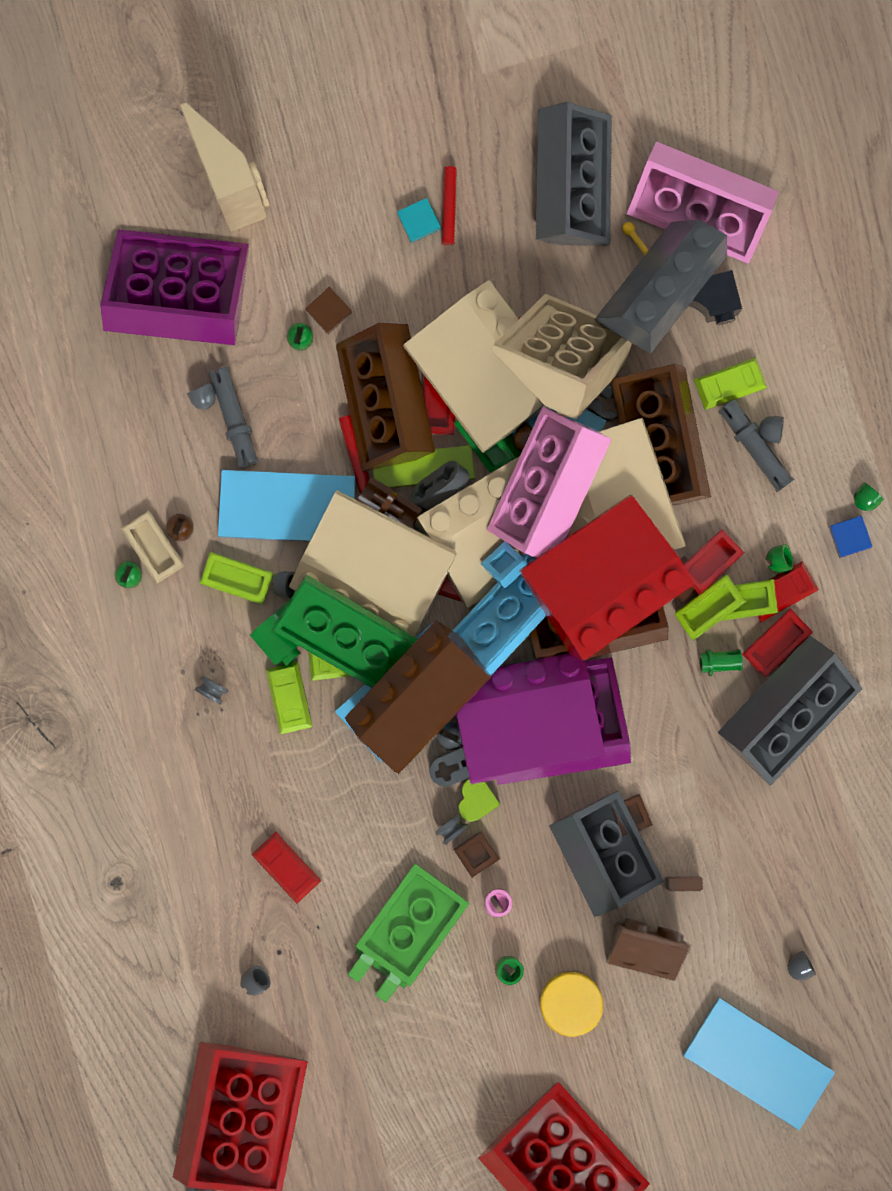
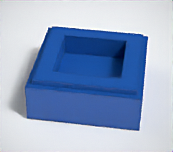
(850, 536)

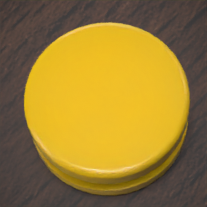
(571, 1003)

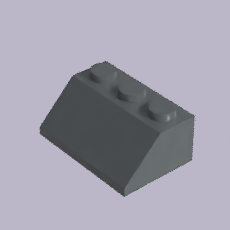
(603, 861)

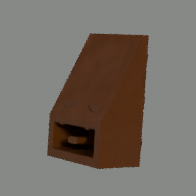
(647, 951)

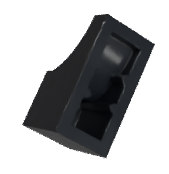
(719, 299)

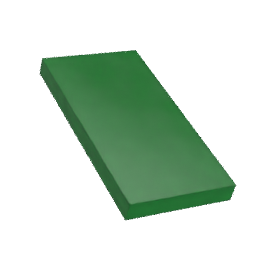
(341, 632)

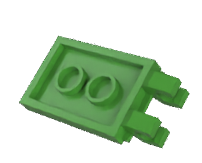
(408, 931)

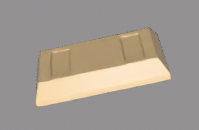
(152, 547)

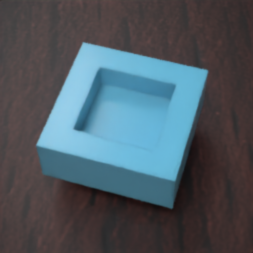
(504, 564)

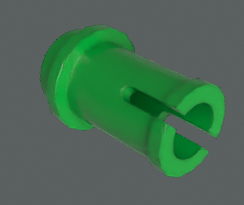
(720, 661)

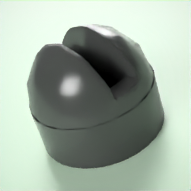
(203, 397)
(772, 428)
(281, 584)
(446, 742)
(800, 967)
(255, 980)

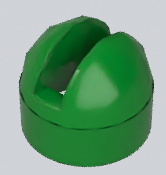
(306, 338)
(867, 498)
(781, 558)
(134, 577)
(503, 975)

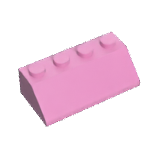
(691, 189)
(548, 483)

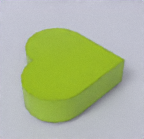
(477, 801)

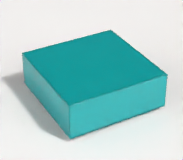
(418, 220)

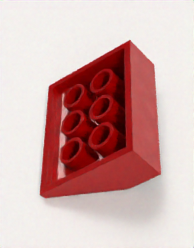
(606, 578)
(239, 1119)
(559, 1150)

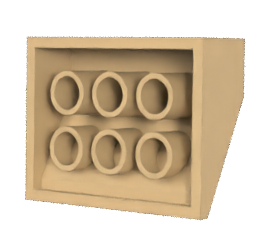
(231, 177)
(562, 354)
(466, 372)
(634, 470)
(462, 526)
(376, 562)

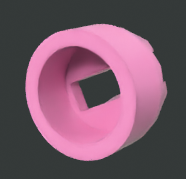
(503, 900)

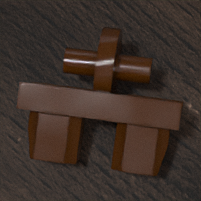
(389, 503)

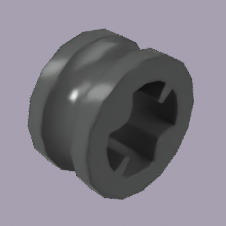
(211, 690)
(451, 829)

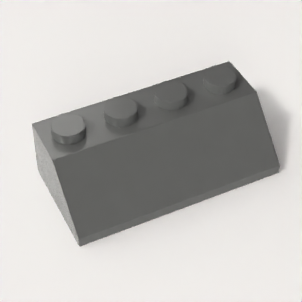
(573, 175)
(664, 283)
(790, 709)

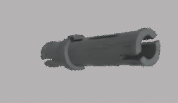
(233, 416)
(755, 445)

